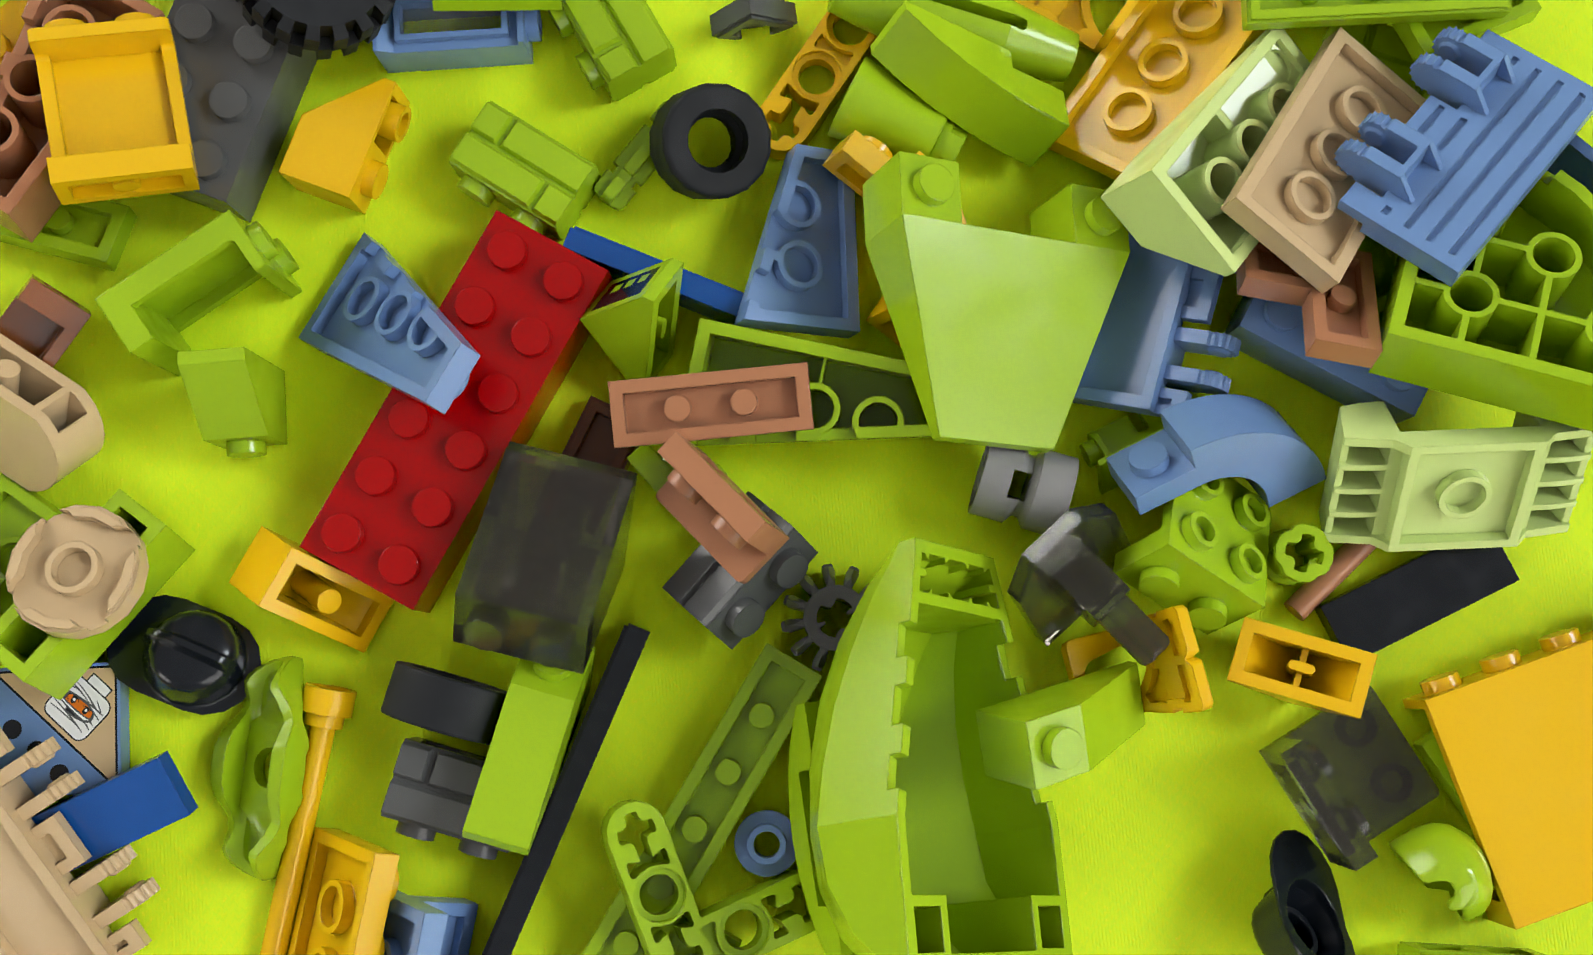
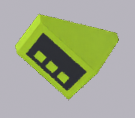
(638, 319)

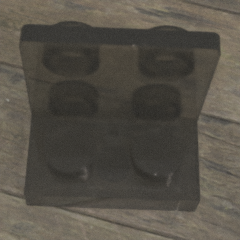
(1350, 779)

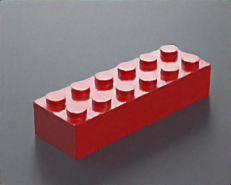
(426, 476)

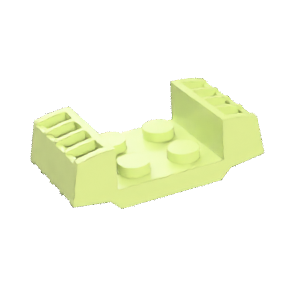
(1449, 483)

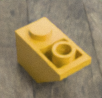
(345, 145)

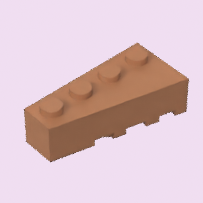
(25, 185)

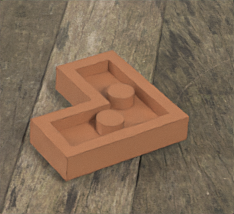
(1336, 324)

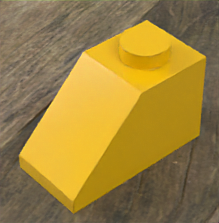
(309, 590)

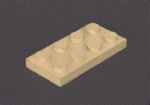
(1292, 180)

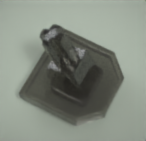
(1072, 576)

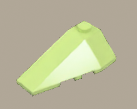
(1184, 175)

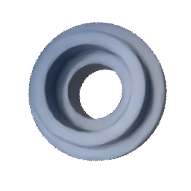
(744, 843)

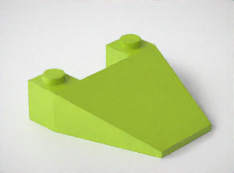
(991, 315)

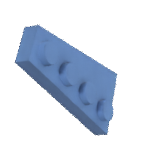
(391, 329)

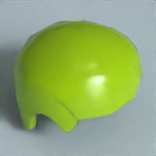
(1448, 862)

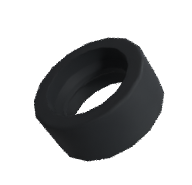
(443, 702)

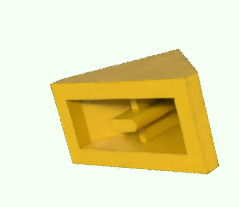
(1302, 668)

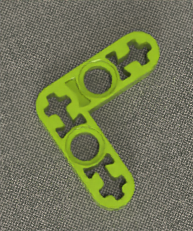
(705, 927)

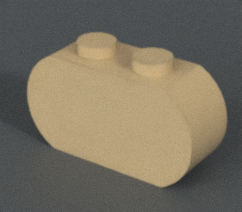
(44, 421)

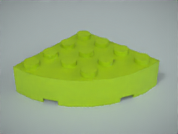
(1514, 320)

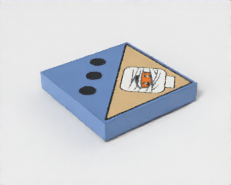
(86, 723)

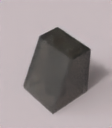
(545, 558)

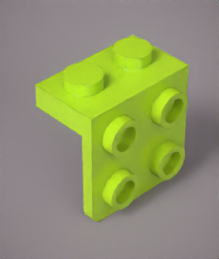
(1205, 555)

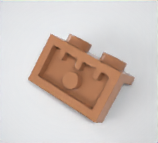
(717, 511)

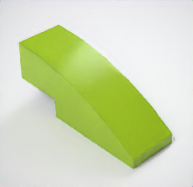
(972, 83)

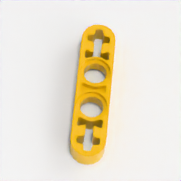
(819, 50)

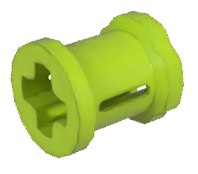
(1310, 543)

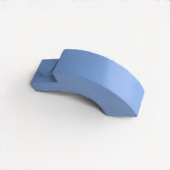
(1213, 441)

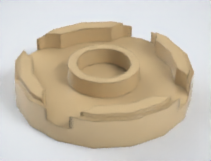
(77, 572)

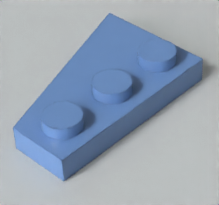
(806, 254)

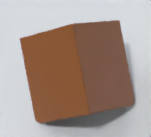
(43, 320)

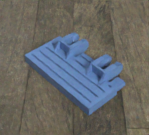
(1465, 154)
(1144, 337)

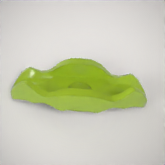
(255, 807)

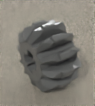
(825, 599)

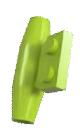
(1035, 42)

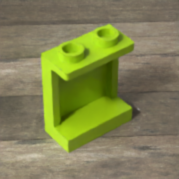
(191, 282)

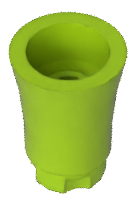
(895, 116)

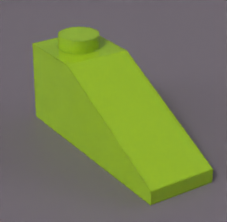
(1061, 727)
(526, 754)

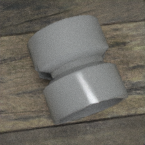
(1044, 495)

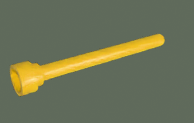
(325, 713)

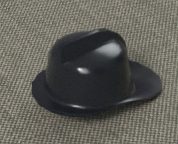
(185, 656)
(1303, 906)

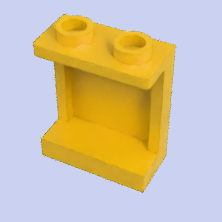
(113, 108)

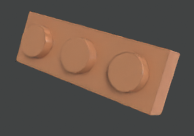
(711, 405)

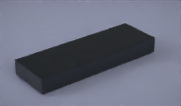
(1414, 596)

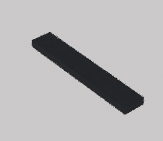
(567, 791)

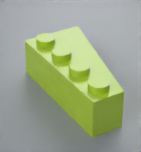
(851, 390)

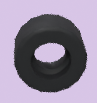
(748, 140)

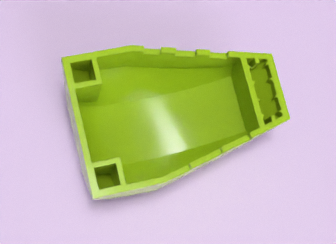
(902, 819)

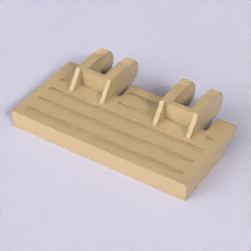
(39, 898)

